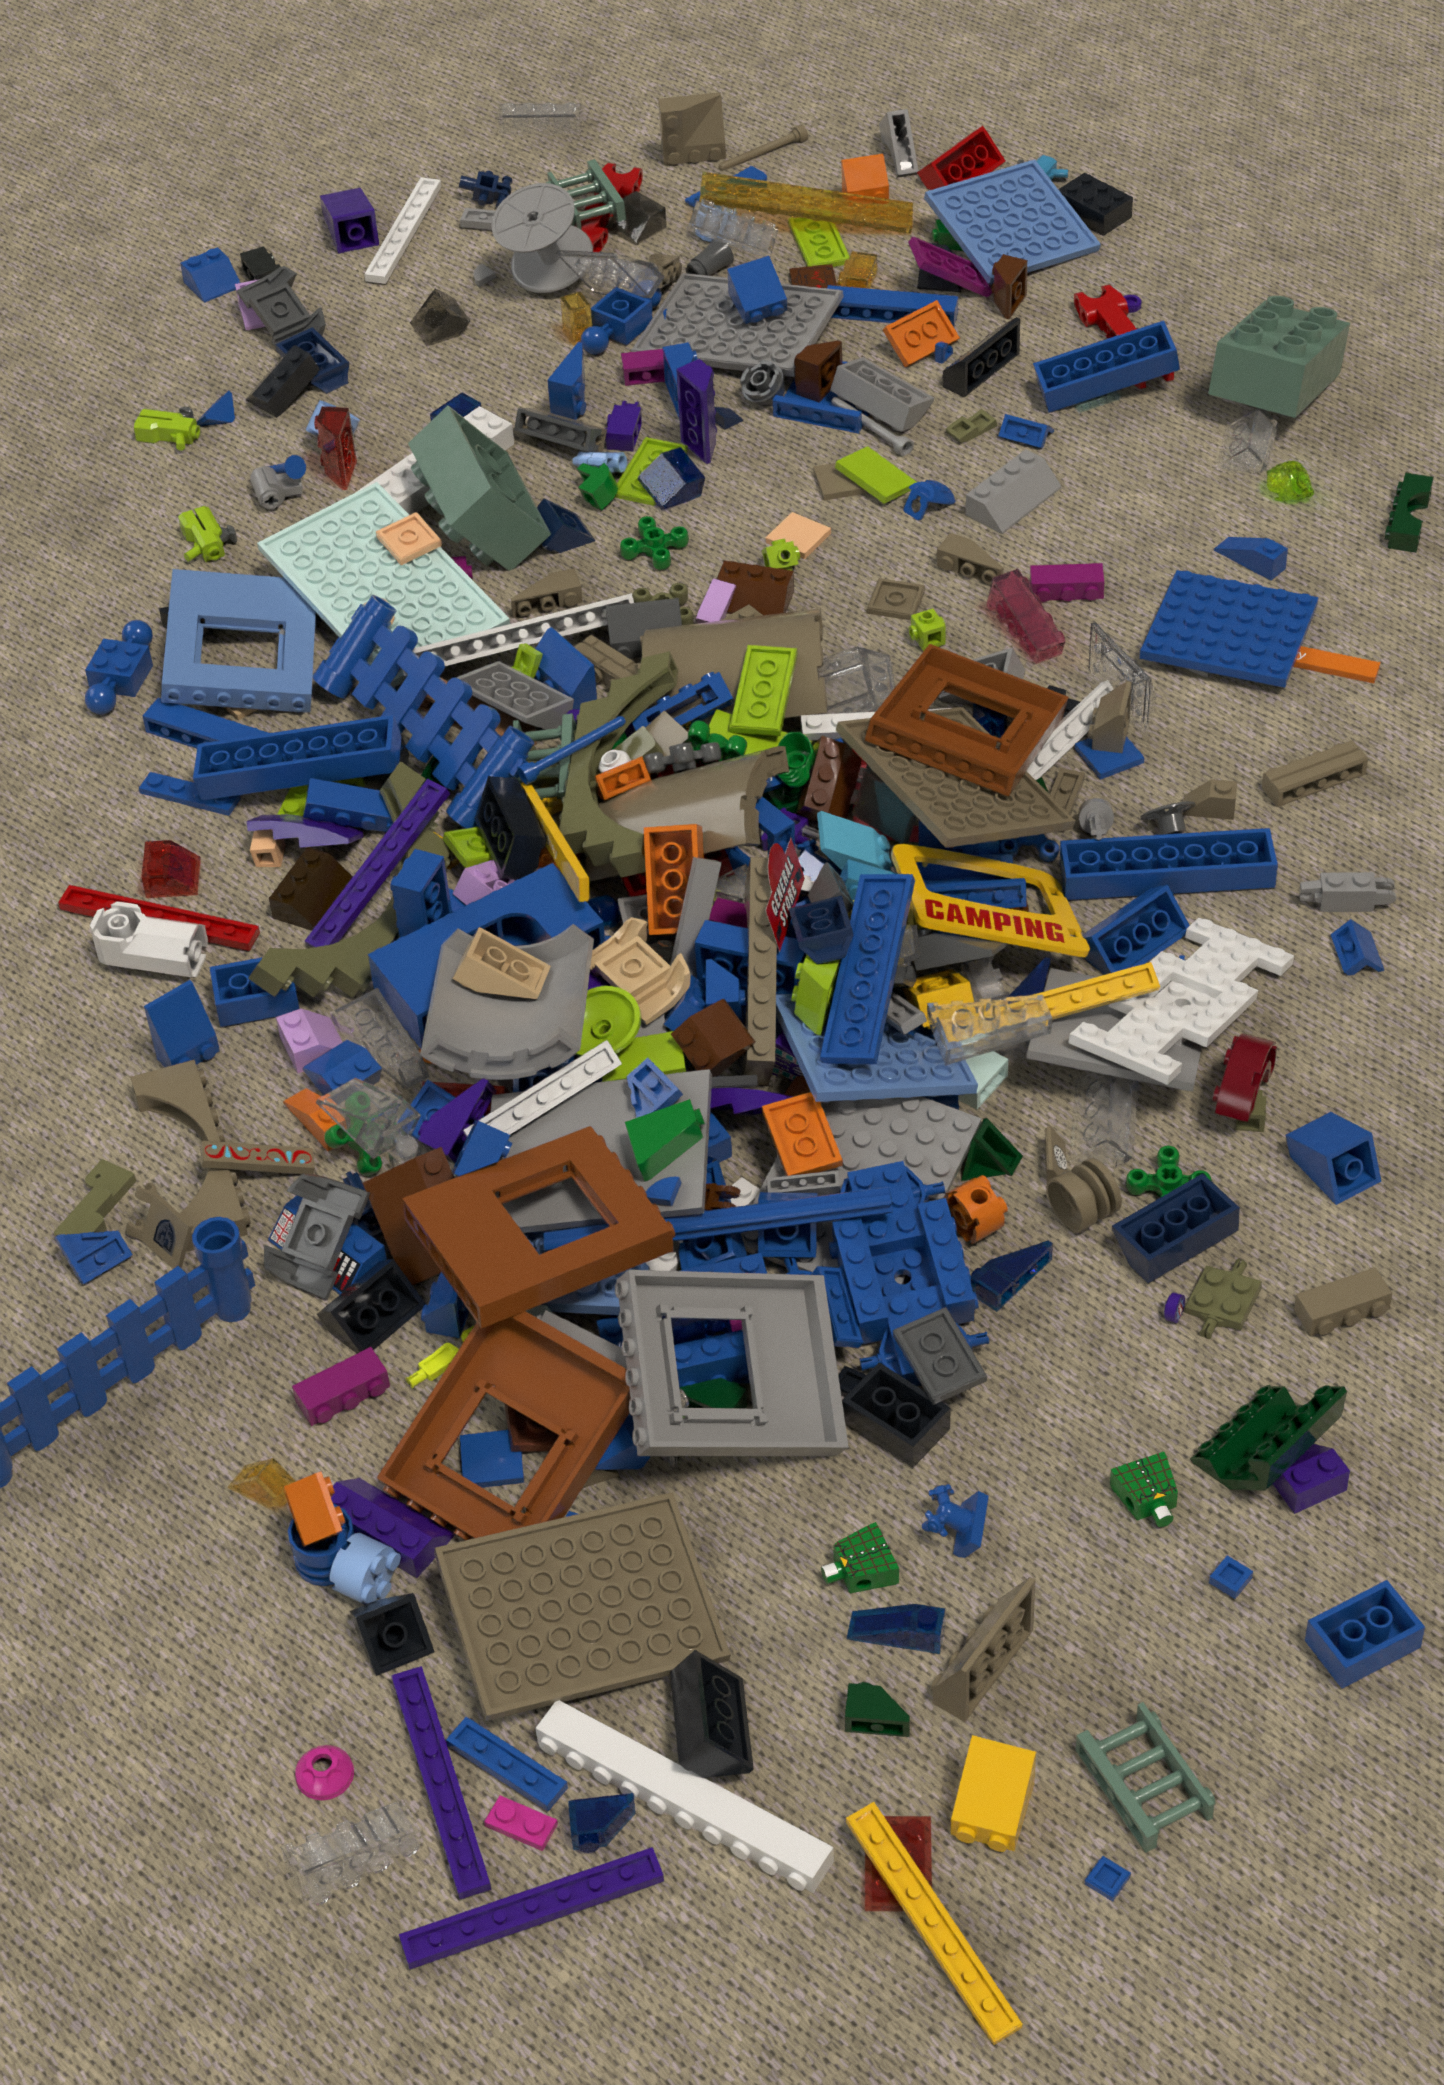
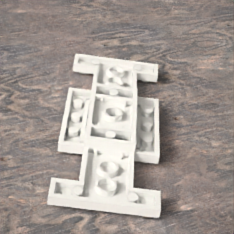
(1194, 1006)

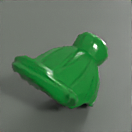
(799, 757)

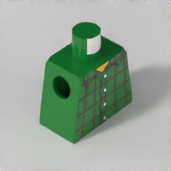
(1147, 1488)
(862, 1561)

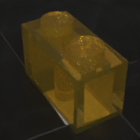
(859, 270)
(575, 316)

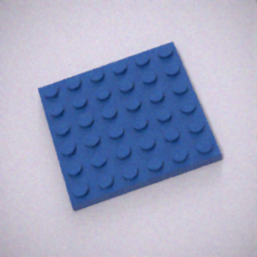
(1229, 628)

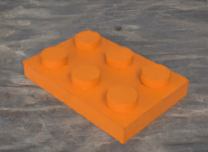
(918, 332)
(802, 1135)

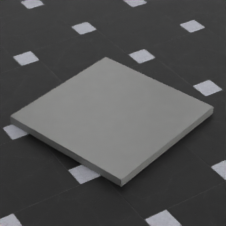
(1056, 1048)

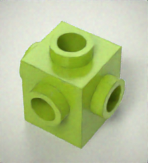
(773, 553)
(928, 624)

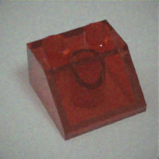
(169, 870)

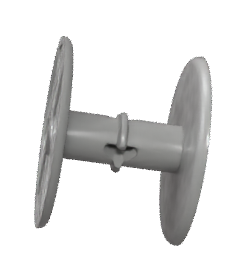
(535, 226)

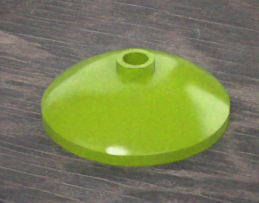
(611, 1011)

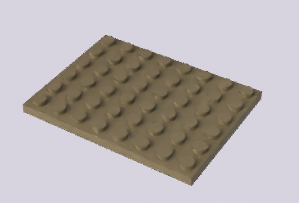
(953, 807)
(579, 1605)

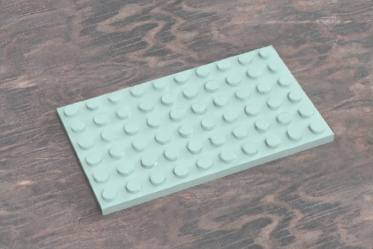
(341, 563)

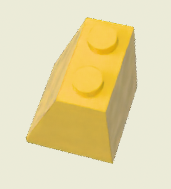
(993, 1794)

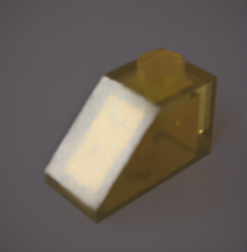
(263, 1483)

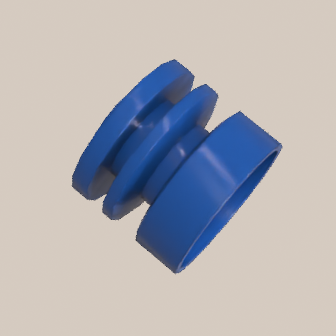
(316, 1560)

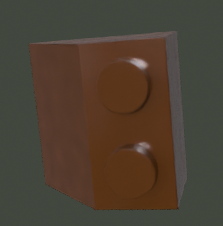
(1009, 283)
(816, 369)
(713, 1038)

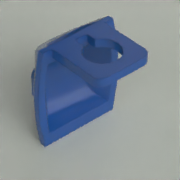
(929, 492)

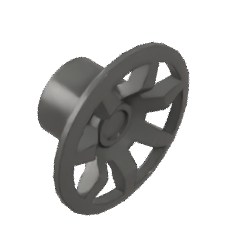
(1172, 820)

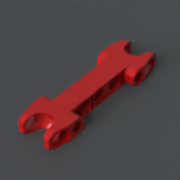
(625, 185)
(1109, 315)

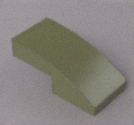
(967, 429)

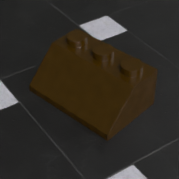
(309, 889)

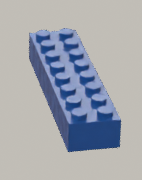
(297, 755)
(1181, 860)

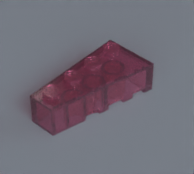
(1025, 616)

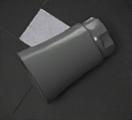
(711, 259)

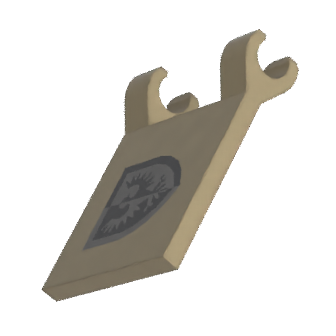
(164, 1230)

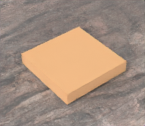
(802, 531)
(408, 538)

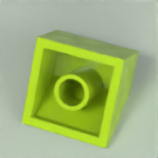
(814, 992)

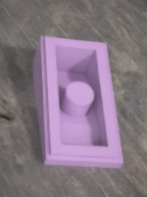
(715, 602)

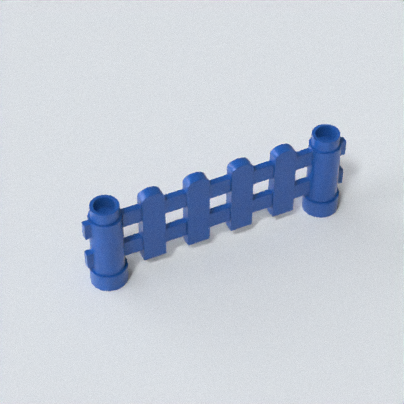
(349, 662)
(228, 1284)

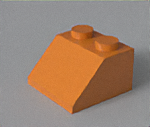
(865, 176)

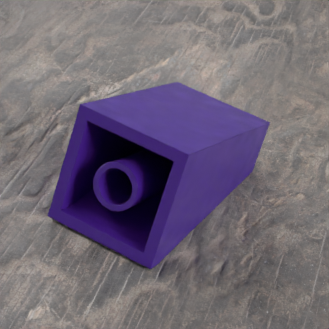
(350, 220)

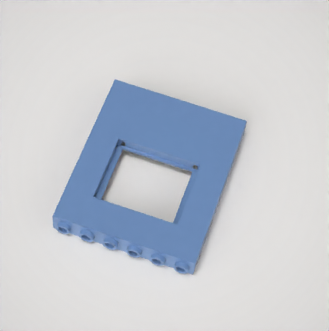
(244, 605)

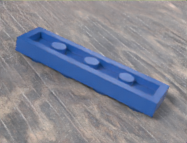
(185, 793)
(507, 1764)

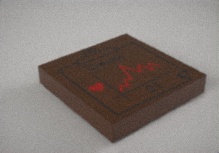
(813, 276)

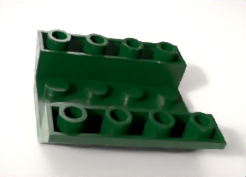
(1268, 1436)

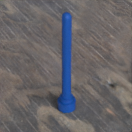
(529, 771)

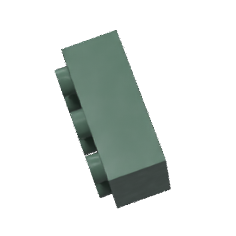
(1279, 357)
(476, 491)

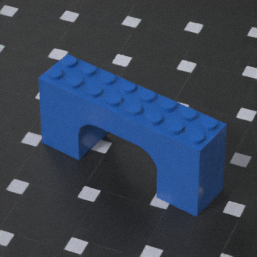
(518, 913)

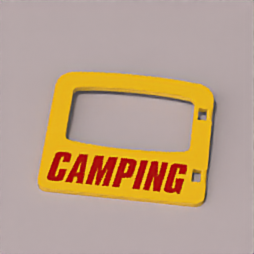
(988, 921)

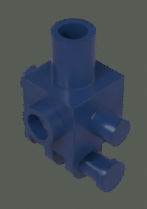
(487, 188)

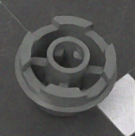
(762, 383)

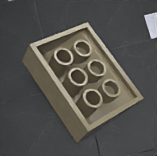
(986, 1652)

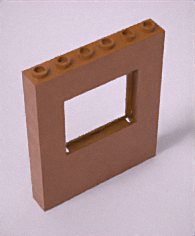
(957, 746)
(492, 1259)
(538, 1375)

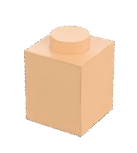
(267, 850)

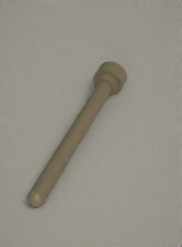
(798, 134)

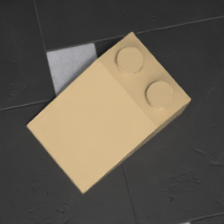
(500, 968)

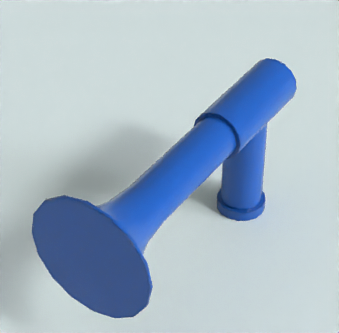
(293, 467)

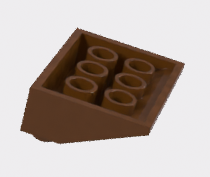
(386, 1200)

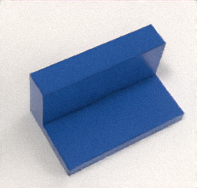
(1024, 431)
(1356, 948)

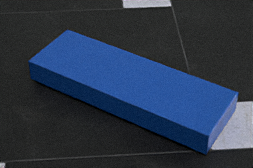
(841, 1309)

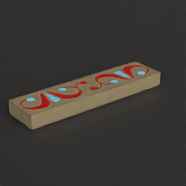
(257, 1157)

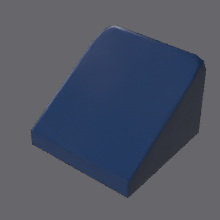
(726, 417)

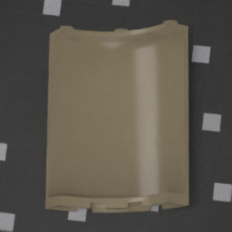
(723, 647)
(713, 796)

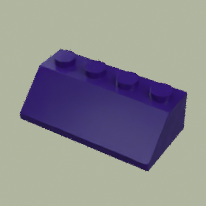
(697, 408)
(391, 1523)

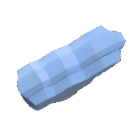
(614, 460)

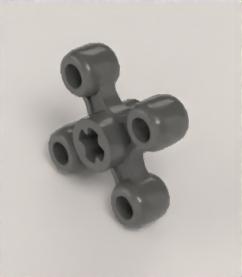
(682, 757)

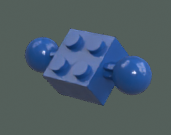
(618, 317)
(119, 667)

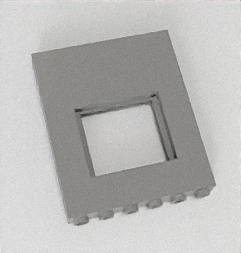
(786, 1356)

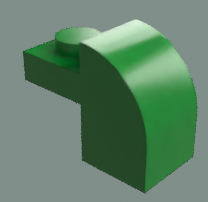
(598, 485)

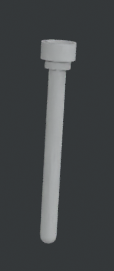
(901, 444)

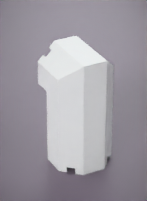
(147, 943)

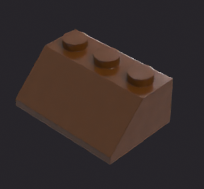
(759, 586)
(830, 780)

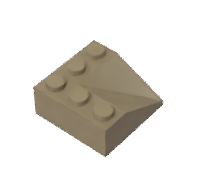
(692, 128)

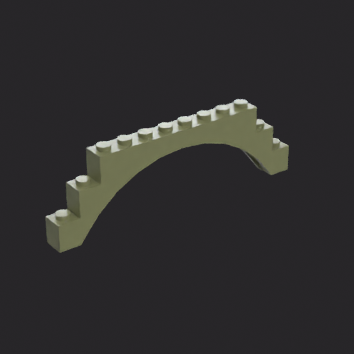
(581, 819)
(347, 961)

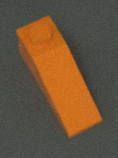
(310, 1114)

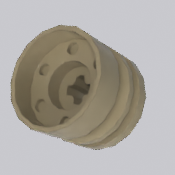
(1084, 1195)

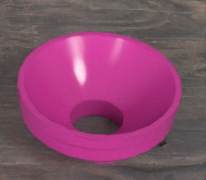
(327, 1783)

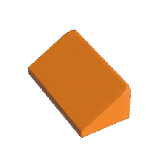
(622, 778)

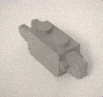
(1348, 891)

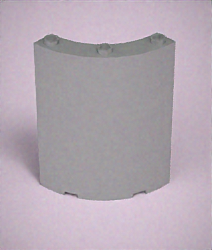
(509, 1034)

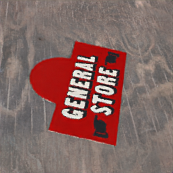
(785, 883)

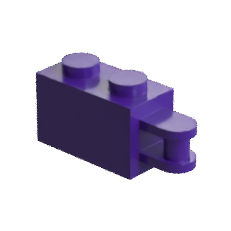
(623, 427)

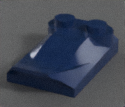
(332, 364)
(823, 929)

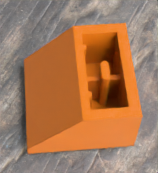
(313, 1508)

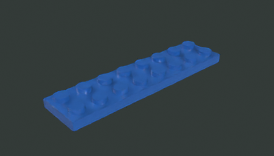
(868, 969)

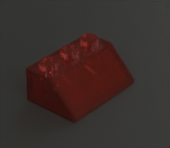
(336, 444)

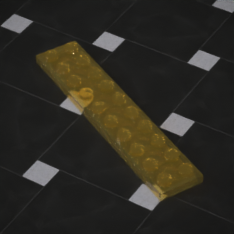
(807, 202)

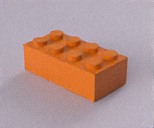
(668, 867)

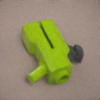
(167, 426)
(205, 534)

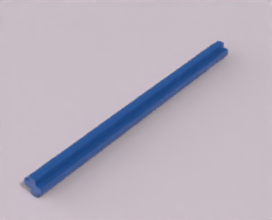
(757, 1216)

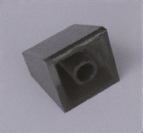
(881, 807)

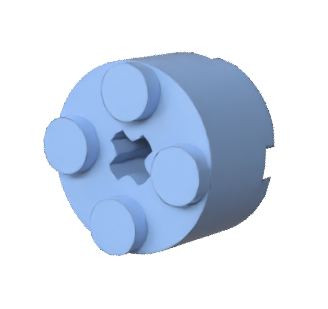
(364, 1569)

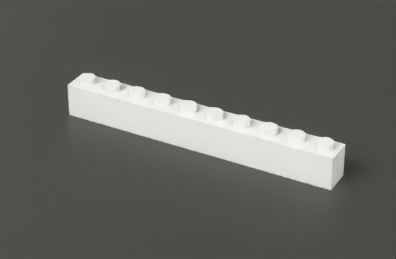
(526, 631)
(685, 1796)

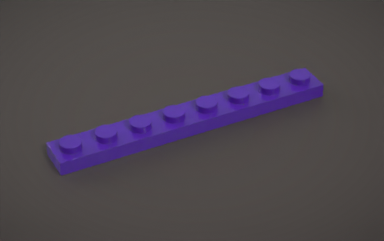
(378, 865)
(441, 1783)
(531, 1908)

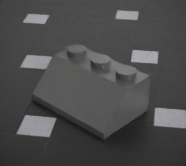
(631, 620)

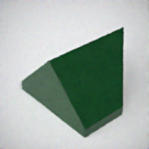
(990, 1154)

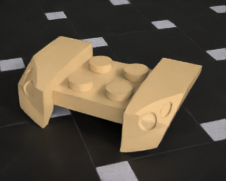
(635, 967)

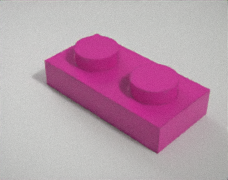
(521, 1823)

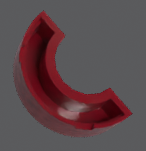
(1248, 1064)

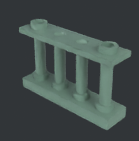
(600, 184)
(566, 735)
(1129, 1802)

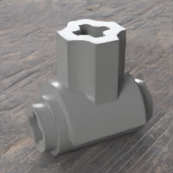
(273, 487)

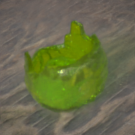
(1289, 481)

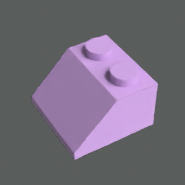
(306, 1036)

